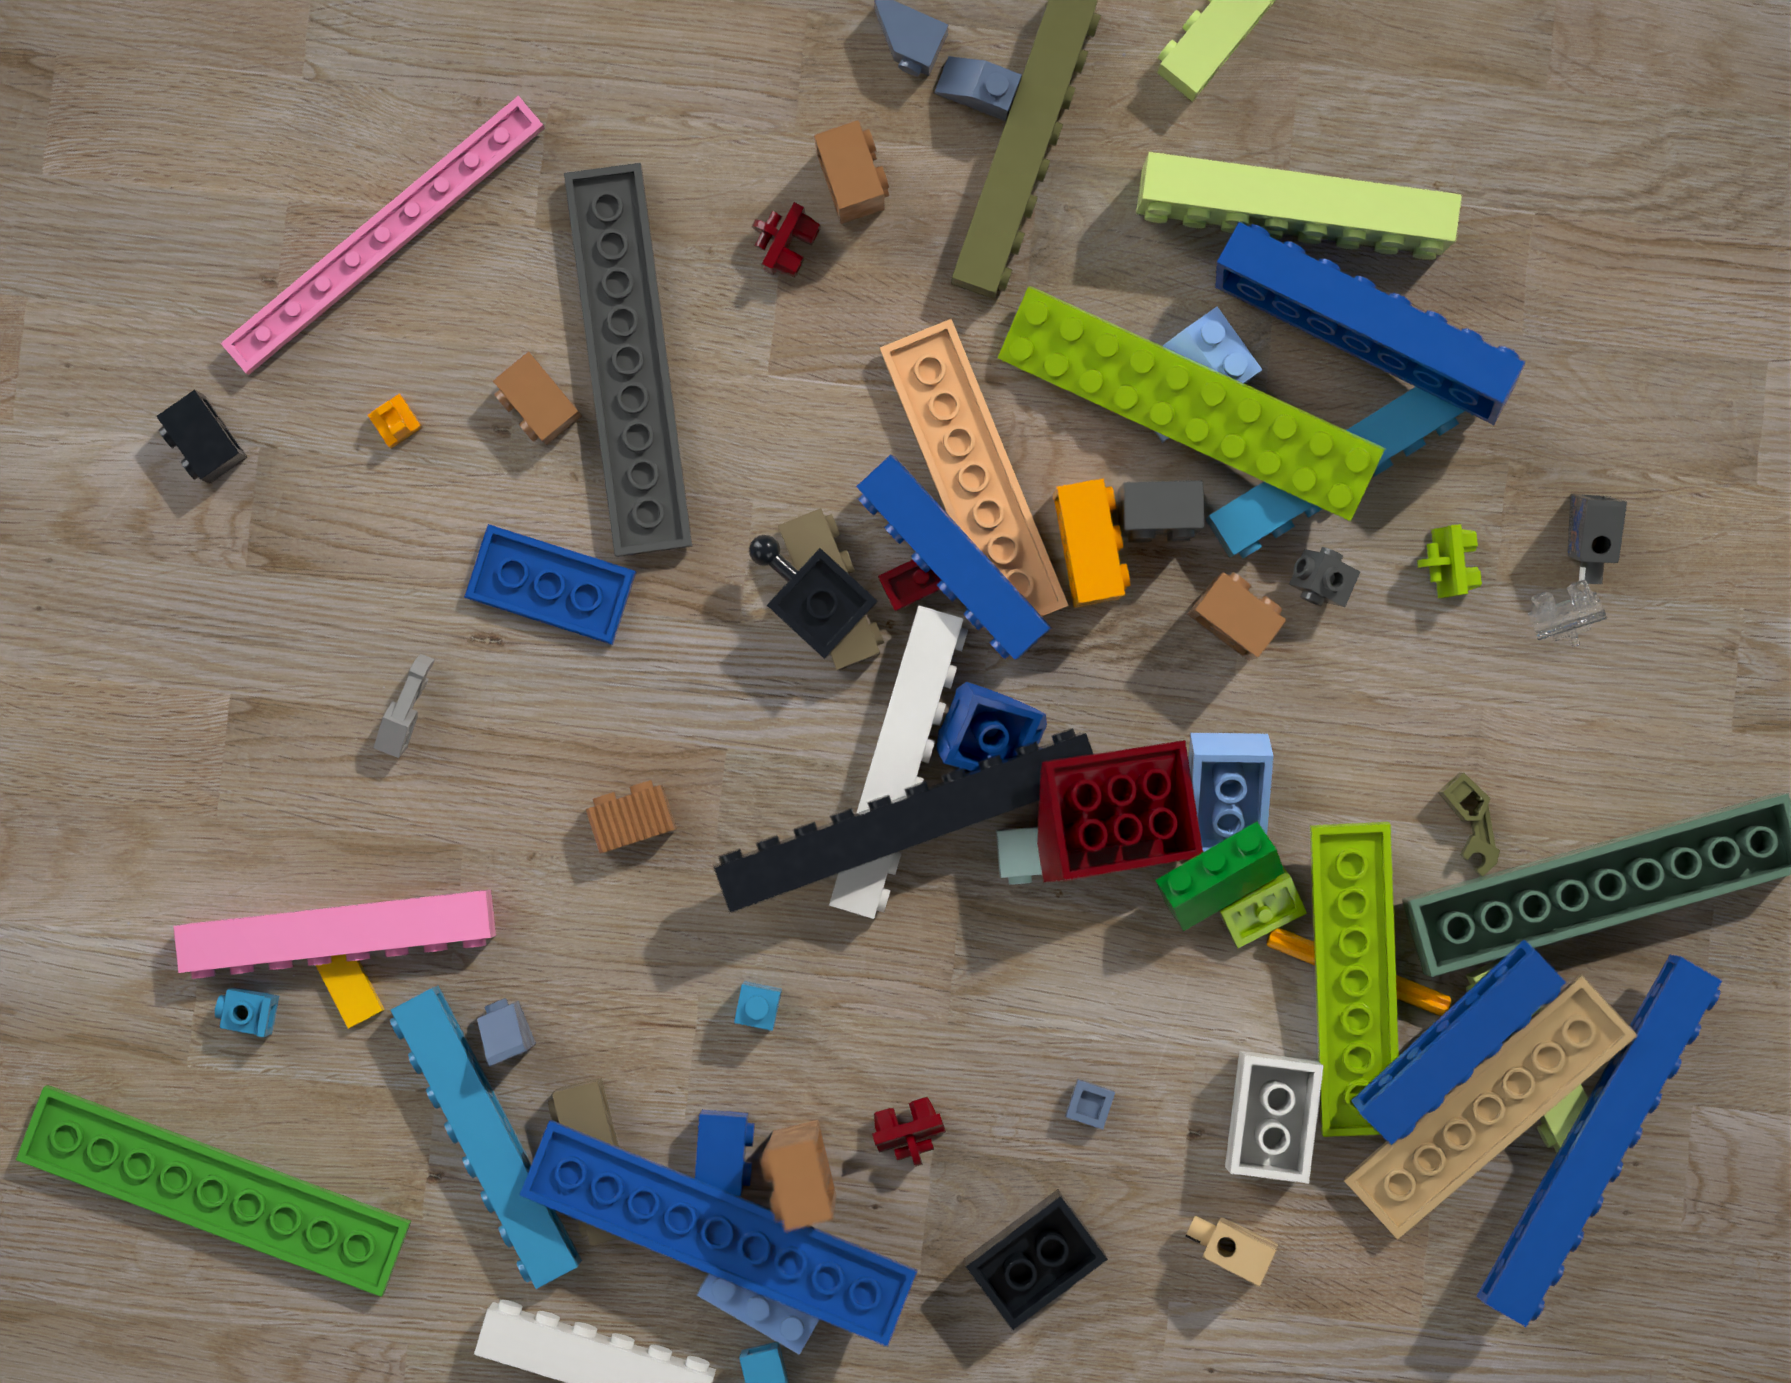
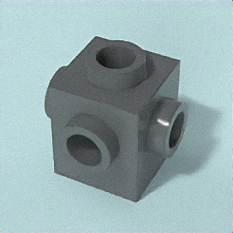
(1324, 577)

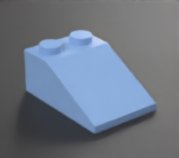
(1217, 346)
(1230, 782)

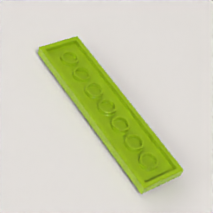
(1353, 966)

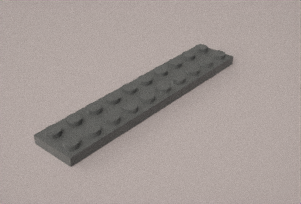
(628, 360)

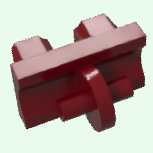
(796, 225)
(892, 1135)

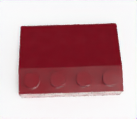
(1116, 812)

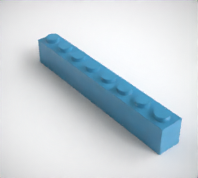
(1270, 509)
(484, 1135)

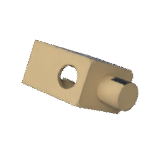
(1252, 1250)

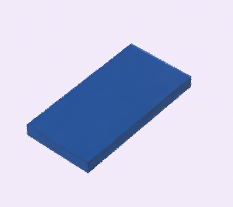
(550, 584)

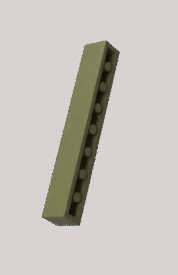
(1023, 145)

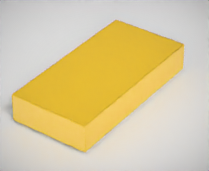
(350, 990)

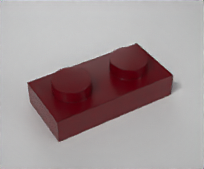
(908, 584)

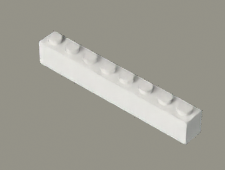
(903, 744)

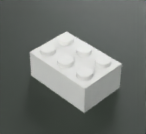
(1274, 1117)

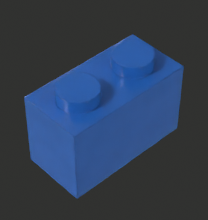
(723, 1150)

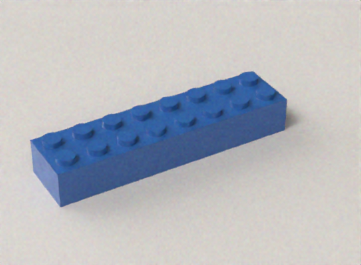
(1368, 322)

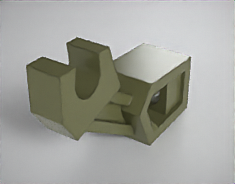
(1482, 833)

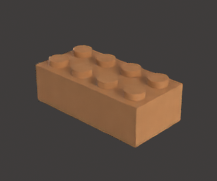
(800, 1174)

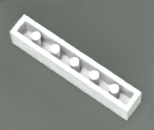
(578, 1352)

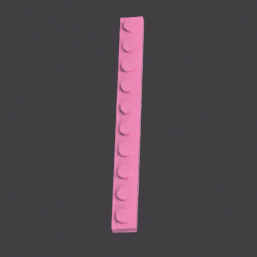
(383, 235)

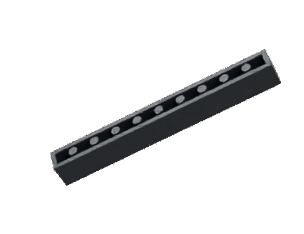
(891, 825)

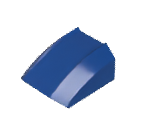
(986, 725)

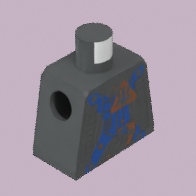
(1592, 518)

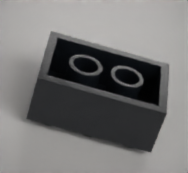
(1035, 1259)

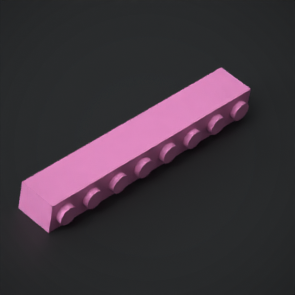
(335, 931)

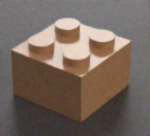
(849, 171)
(1238, 615)

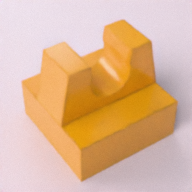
(395, 421)

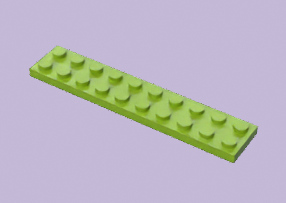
(1191, 403)

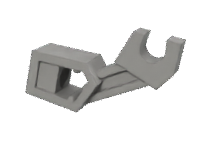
(400, 717)

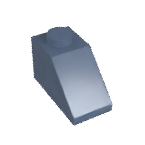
(911, 36)
(979, 85)
(504, 1031)

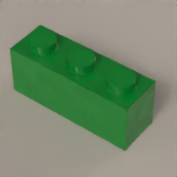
(1220, 876)

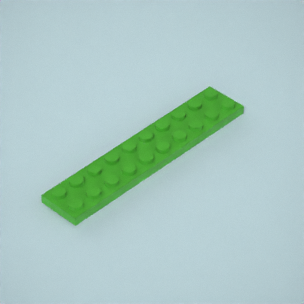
(213, 1190)

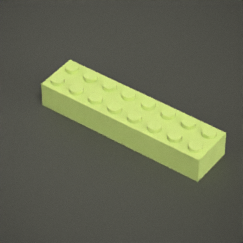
(1298, 205)

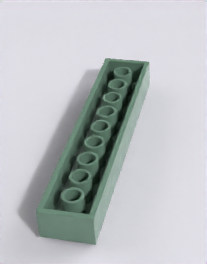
(1602, 884)

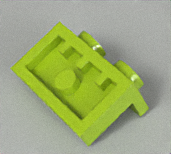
(1263, 910)

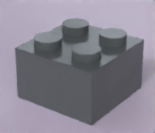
(1161, 509)

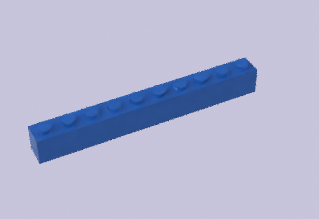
(1599, 1141)

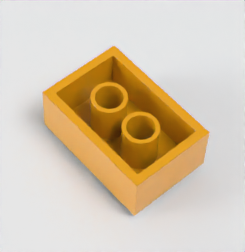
(1090, 542)

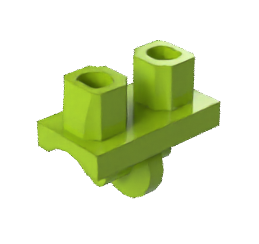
(1447, 561)

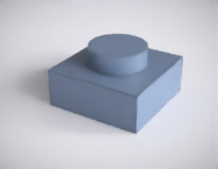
(1090, 1103)

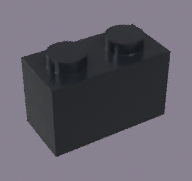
(200, 437)

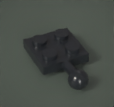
(818, 600)

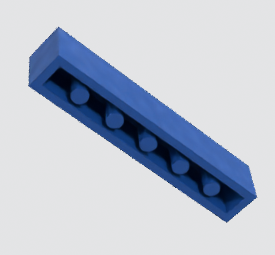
(953, 557)
(1458, 1042)

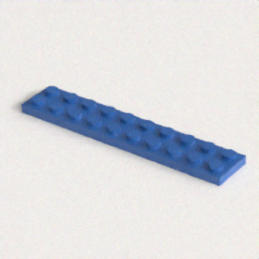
(718, 1233)

